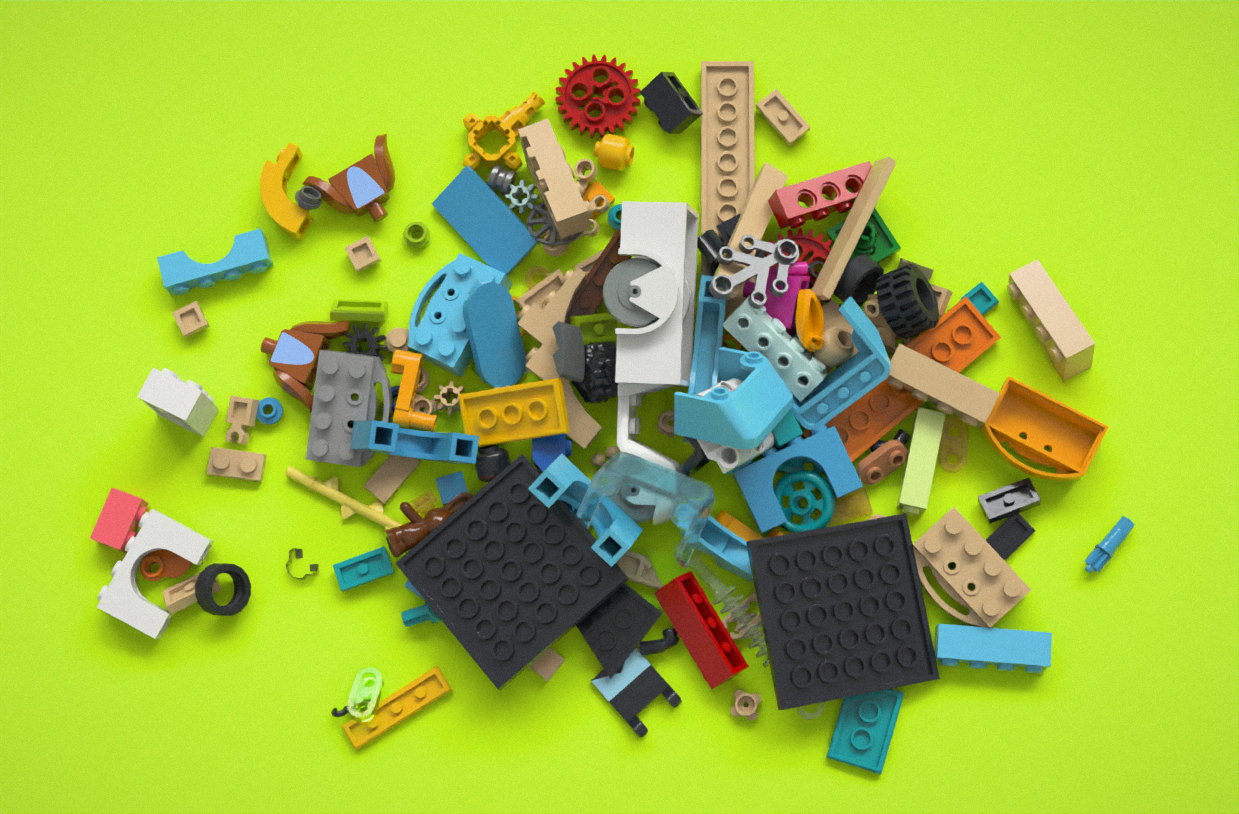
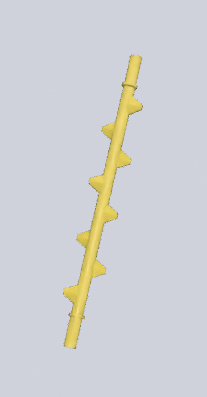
(348, 505)

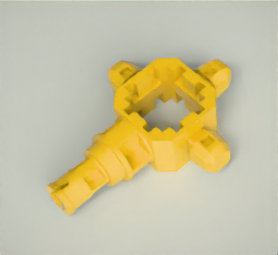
(508, 127)

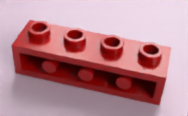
(701, 630)

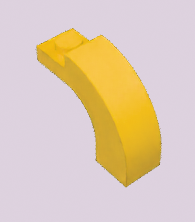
(273, 187)

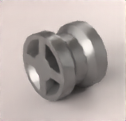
(501, 180)

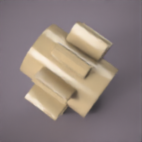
(445, 394)

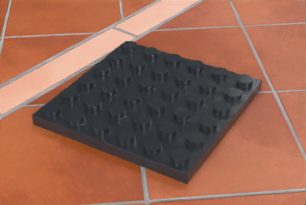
(510, 573)
(842, 611)

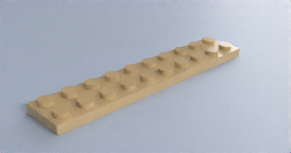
(726, 147)

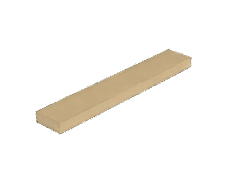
(753, 217)
(853, 228)

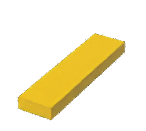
(398, 707)

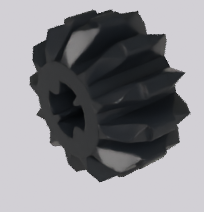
(364, 335)

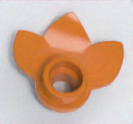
(169, 563)

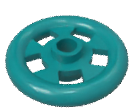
(811, 481)

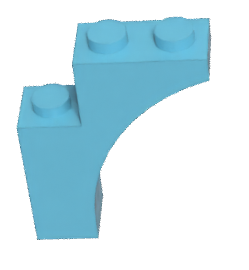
(726, 548)

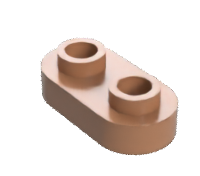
(882, 462)

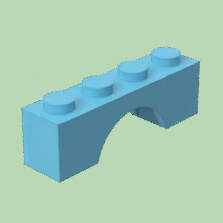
(248, 254)

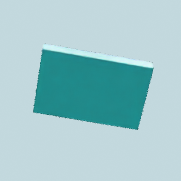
(865, 729)

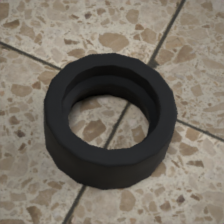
(858, 279)
(241, 594)

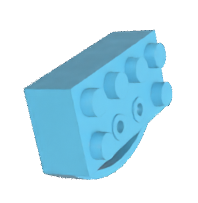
(445, 338)

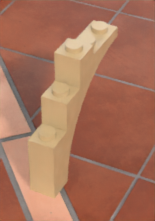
(539, 325)

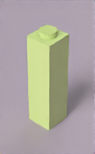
(921, 461)

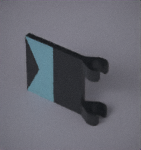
(634, 689)

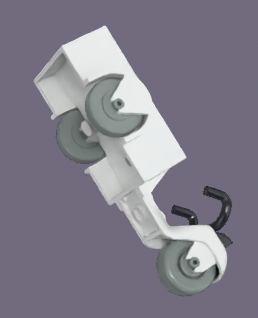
(658, 299)

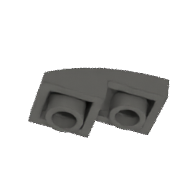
(571, 354)

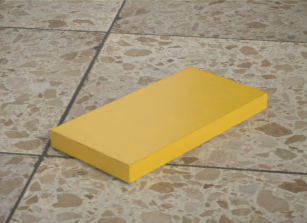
(515, 412)

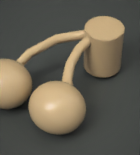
(599, 459)

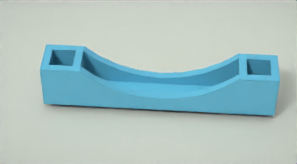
(707, 340)

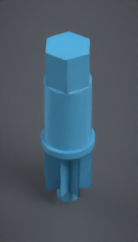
(1108, 545)

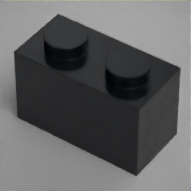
(670, 103)

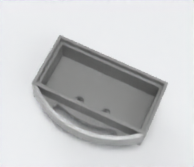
(333, 407)

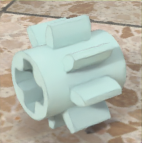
(518, 191)

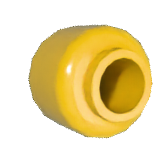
(614, 152)

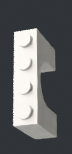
(122, 595)

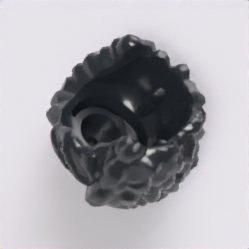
(599, 373)

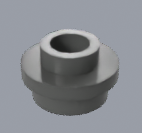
(308, 198)

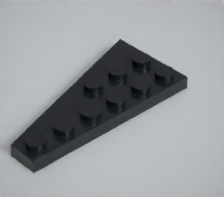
(618, 627)

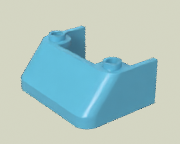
(850, 379)
(737, 417)

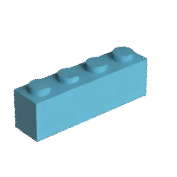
(993, 646)

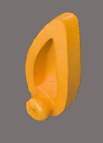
(809, 320)

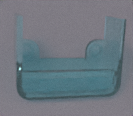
(690, 497)

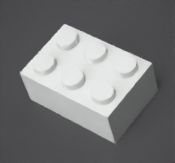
(179, 401)

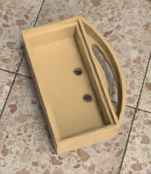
(976, 562)

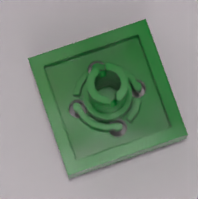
(883, 245)

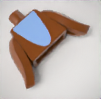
(360, 186)
(297, 355)

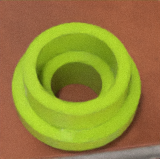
(414, 227)

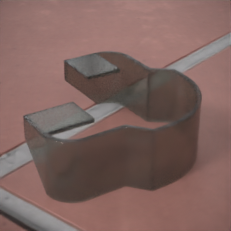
(299, 554)

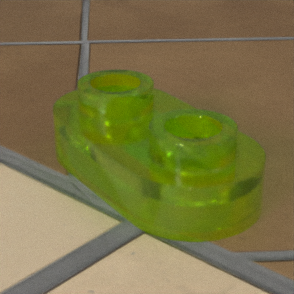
(365, 696)

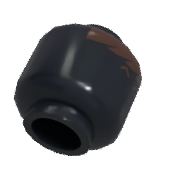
(491, 461)

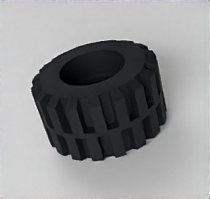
(907, 301)

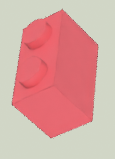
(119, 519)

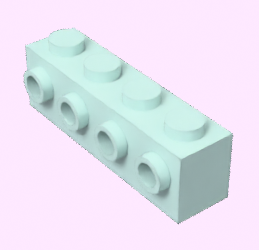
(787, 355)

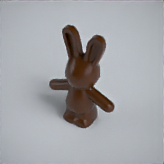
(408, 535)

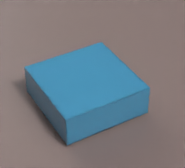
(451, 486)

